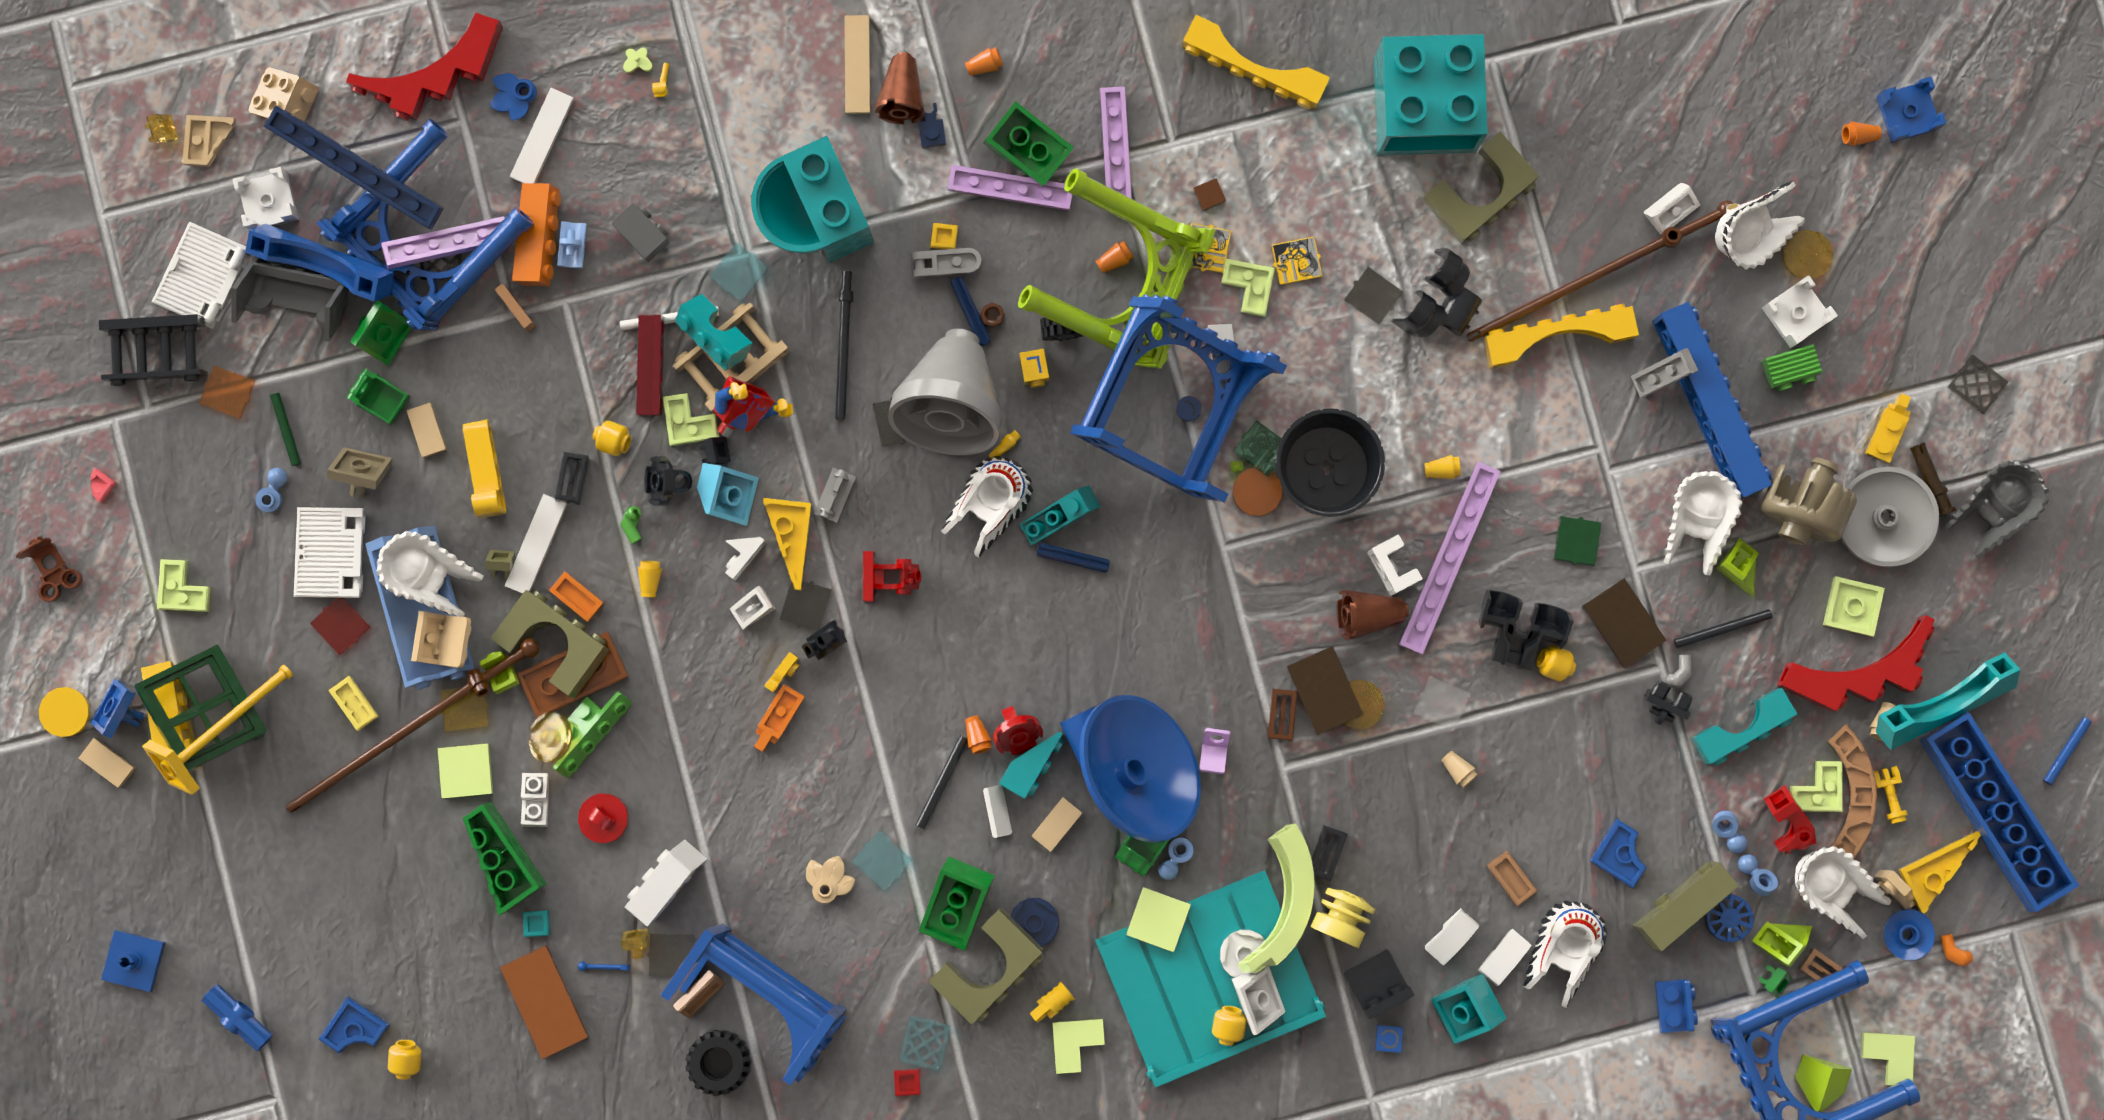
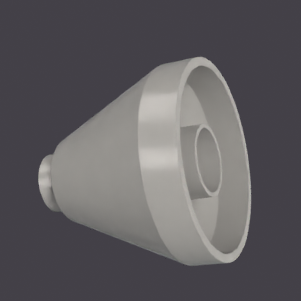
(949, 399)

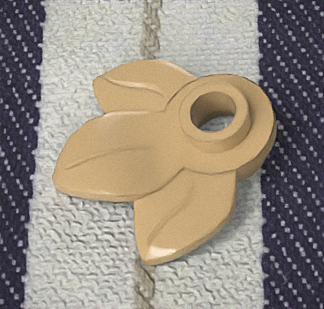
(830, 876)

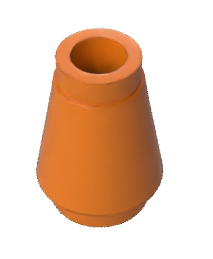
(985, 62)
(1860, 133)
(1115, 257)
(977, 735)

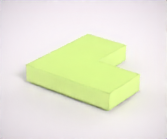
(1256, 282)
(682, 426)
(174, 593)
(1827, 792)
(1068, 1039)
(1895, 1049)

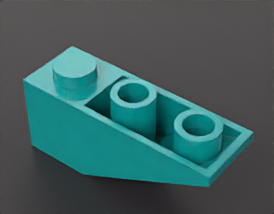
(1060, 514)
(1024, 770)

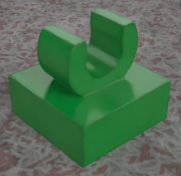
(1777, 982)

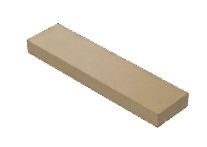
(857, 64)

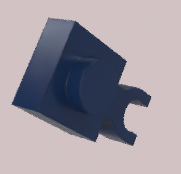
(932, 130)

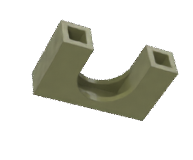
(1465, 219)
(584, 650)
(974, 999)

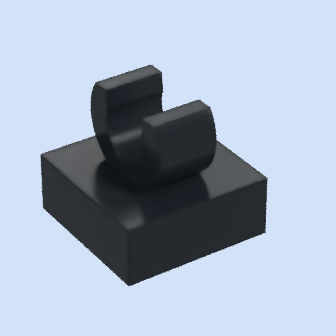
(716, 450)

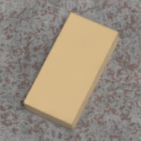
(426, 430)
(107, 763)
(1056, 824)

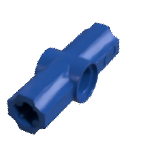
(237, 1017)

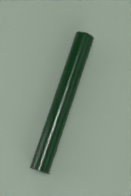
(285, 429)

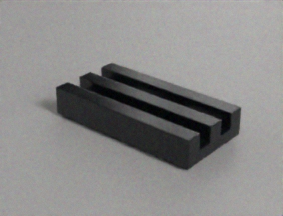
(568, 497)
(1334, 832)

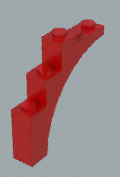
(407, 92)
(1895, 669)

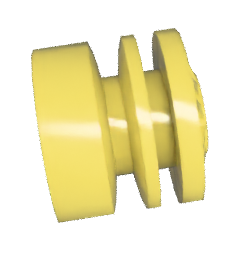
(1343, 917)

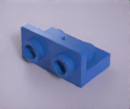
(1675, 1005)

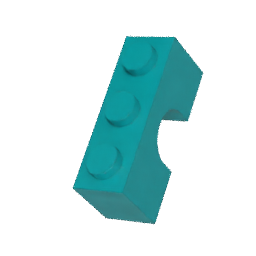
(724, 347)

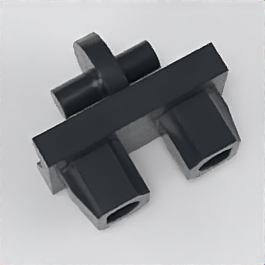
(824, 641)
(1679, 706)

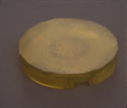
(1807, 254)
(1370, 701)
(550, 737)

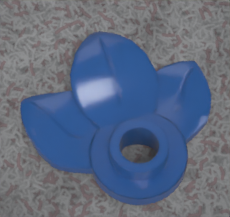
(510, 97)

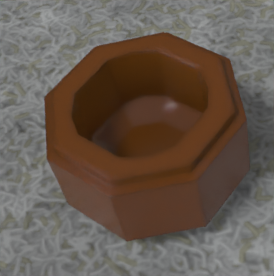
(992, 315)

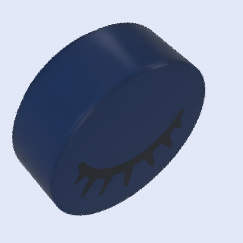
(1188, 408)

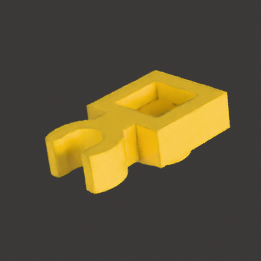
(787, 667)

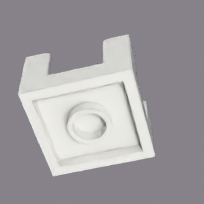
(267, 199)
(1798, 312)
(1387, 569)

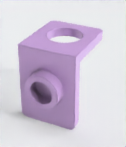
(1214, 751)

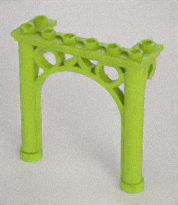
(1189, 241)

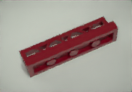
(650, 365)

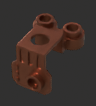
(54, 577)

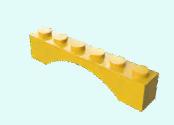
(1301, 84)
(1611, 326)

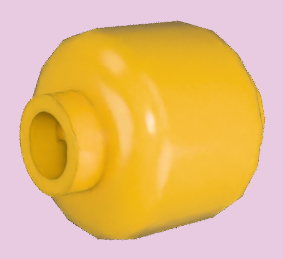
(612, 438)
(1556, 663)
(1229, 1025)
(404, 1059)

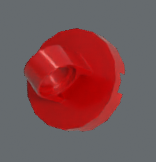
(1017, 733)
(603, 818)

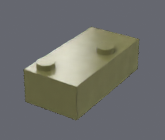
(1685, 905)

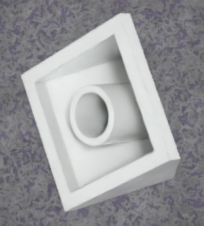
(1259, 999)

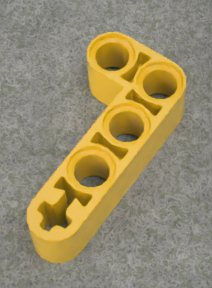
(488, 491)

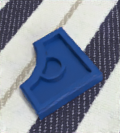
(1618, 854)
(353, 1025)

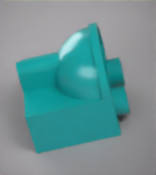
(808, 204)

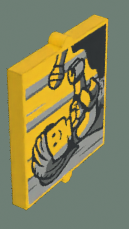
(1215, 258)
(1296, 260)

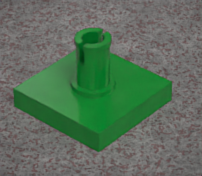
(381, 332)

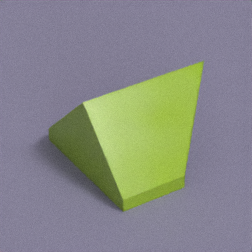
(1740, 566)
(1783, 941)
(1821, 1081)

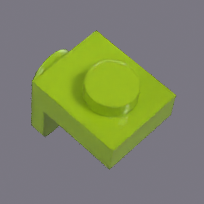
(504, 680)

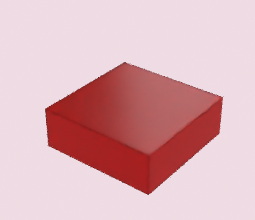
(907, 1082)

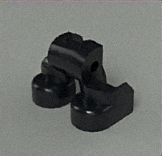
(1455, 310)
(1510, 646)

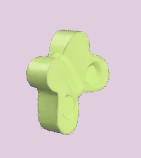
(636, 60)

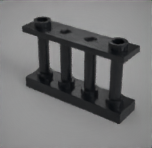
(140, 327)

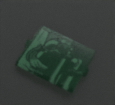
(1259, 448)

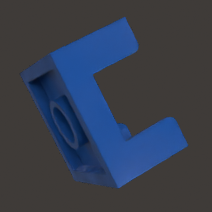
(1910, 110)

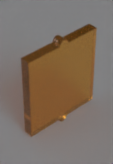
(227, 392)

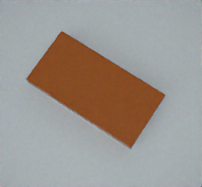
(547, 698)
(544, 1002)

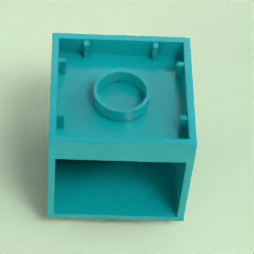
(1430, 94)

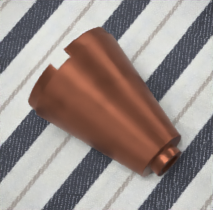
(901, 92)
(1368, 612)

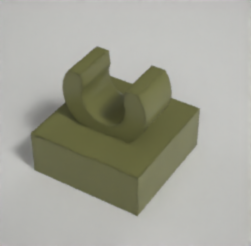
(500, 561)

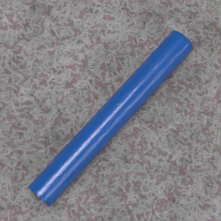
(2067, 751)

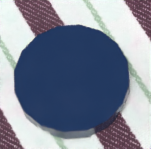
(1037, 919)

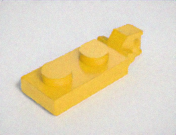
(1889, 430)

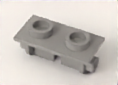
(835, 495)

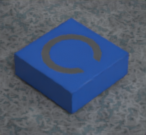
(1389, 1038)

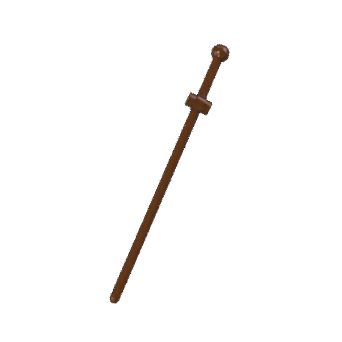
(1604, 270)
(476, 683)

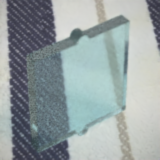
(738, 272)
(882, 860)

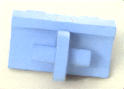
(572, 245)

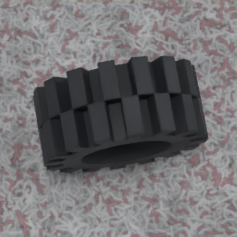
(1054, 331)

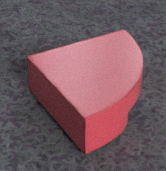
(101, 485)

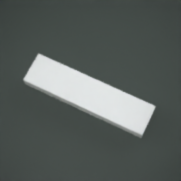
(542, 137)
(536, 544)

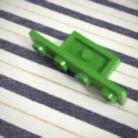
(588, 727)

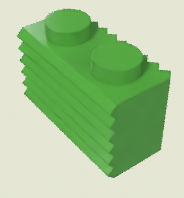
(1791, 367)

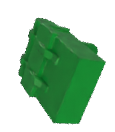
(378, 396)
(1139, 854)

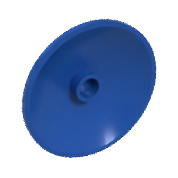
(1137, 766)

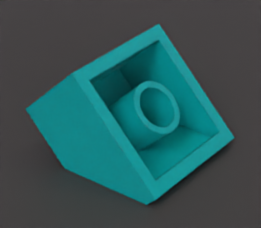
(1469, 1009)

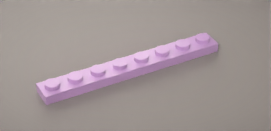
(1449, 558)

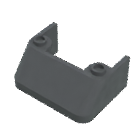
(290, 287)

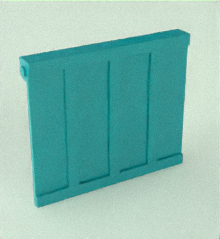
(1176, 994)

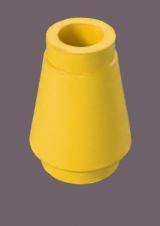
(1444, 468)
(649, 577)

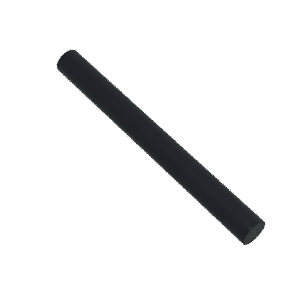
(1723, 628)
(941, 782)

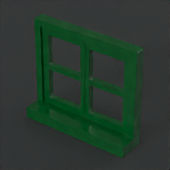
(232, 692)

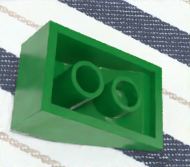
(1028, 144)
(956, 903)

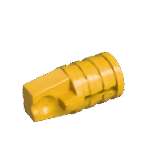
(1052, 1002)

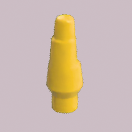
(1006, 444)

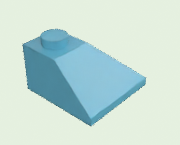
(727, 492)

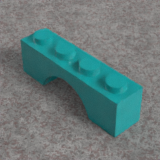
(1771, 711)

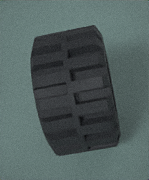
(702, 1078)

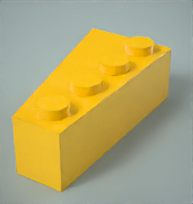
(173, 702)

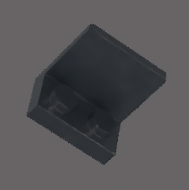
(1378, 984)

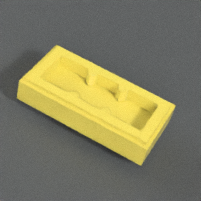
(353, 703)

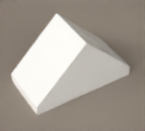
(752, 607)

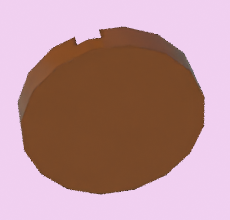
(1256, 492)

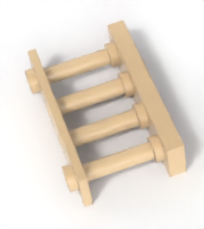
(754, 366)

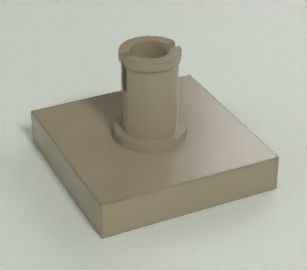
(359, 470)

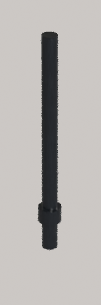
(845, 297)

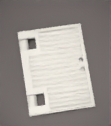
(200, 274)
(328, 552)

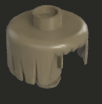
(1809, 507)

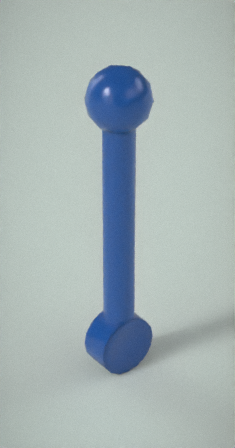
(582, 966)

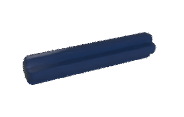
(970, 310)
(1073, 557)

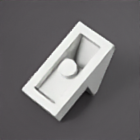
(749, 549)

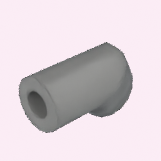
(1683, 674)

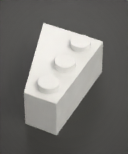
(664, 882)

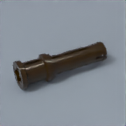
(1932, 479)

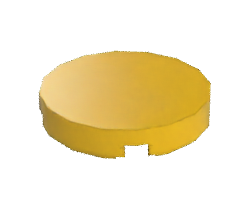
(64, 712)

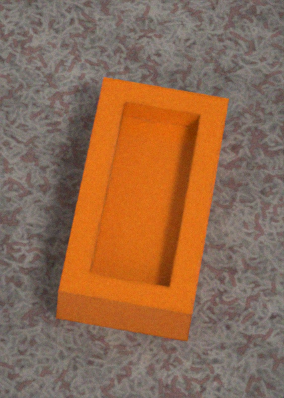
(576, 596)

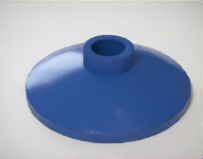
(1921, 936)

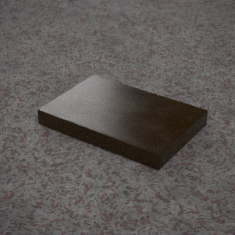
(1624, 623)
(1325, 690)

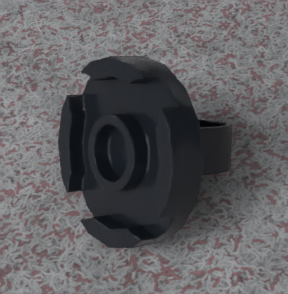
(660, 481)

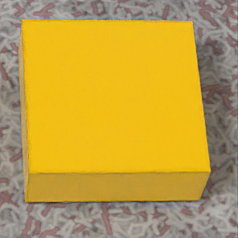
(944, 236)

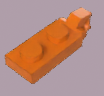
(778, 716)

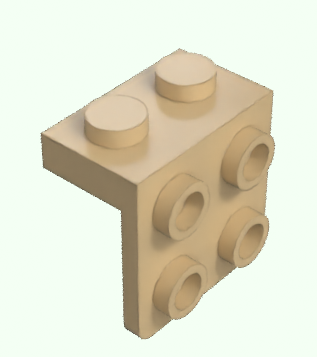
(284, 90)
(441, 639)

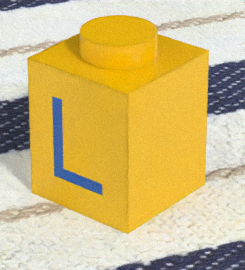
(1034, 368)

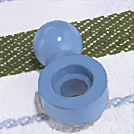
(276, 478)
(1736, 842)
(1749, 865)
(1168, 869)

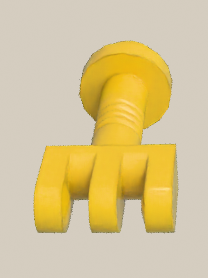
(1888, 783)

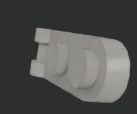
(946, 262)

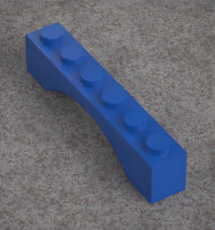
(355, 274)

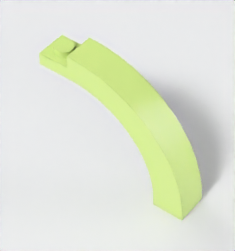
(1297, 900)

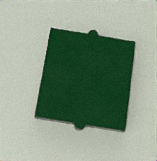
(1577, 540)

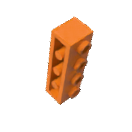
(537, 246)

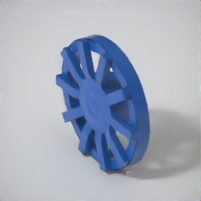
(1729, 919)

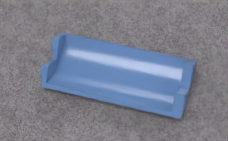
(402, 622)

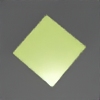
(1853, 606)
(465, 770)
(1158, 919)

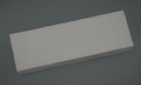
(1664, 373)

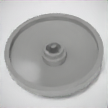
(1892, 517)

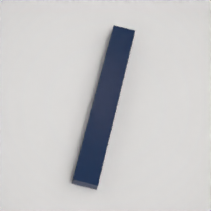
(353, 167)

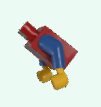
(745, 405)

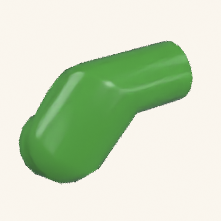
(629, 524)

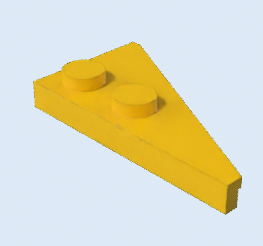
(791, 526)
(1931, 872)

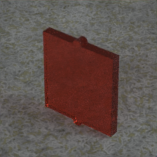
(340, 625)

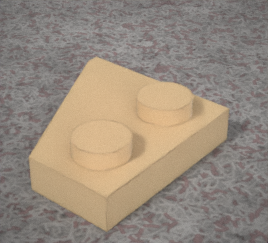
(205, 138)
(1893, 884)

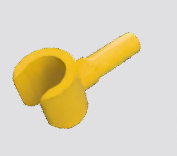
(660, 89)

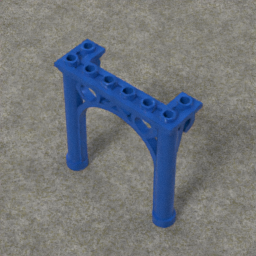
(434, 305)
(1784, 1010)

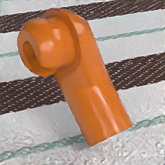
(1954, 954)

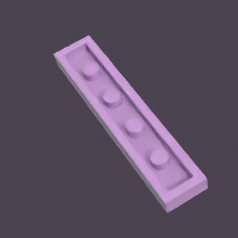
(1115, 139)
(1008, 187)
(437, 243)

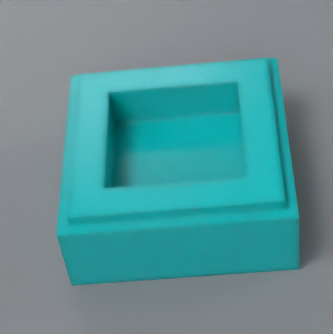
(536, 923)

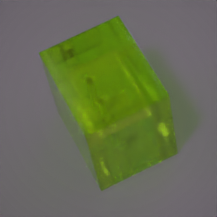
(1236, 466)

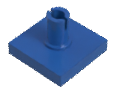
(116, 708)
(133, 960)

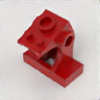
(874, 576)
(1801, 831)

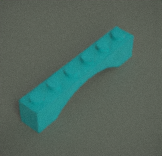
(1912, 720)

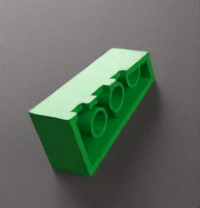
(502, 858)

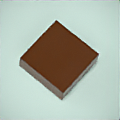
(1209, 194)

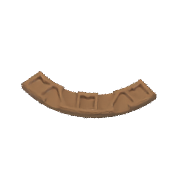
(1862, 791)

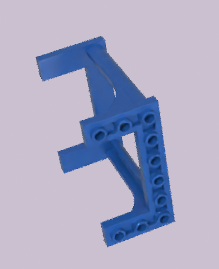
(1245, 372)
(807, 1013)

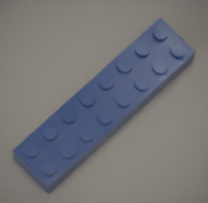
(1712, 401)
(1998, 812)

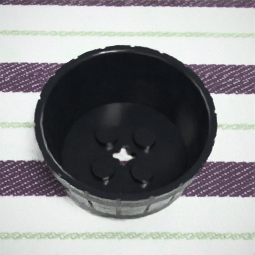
(1341, 441)

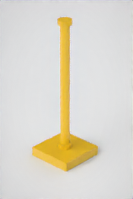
(172, 765)

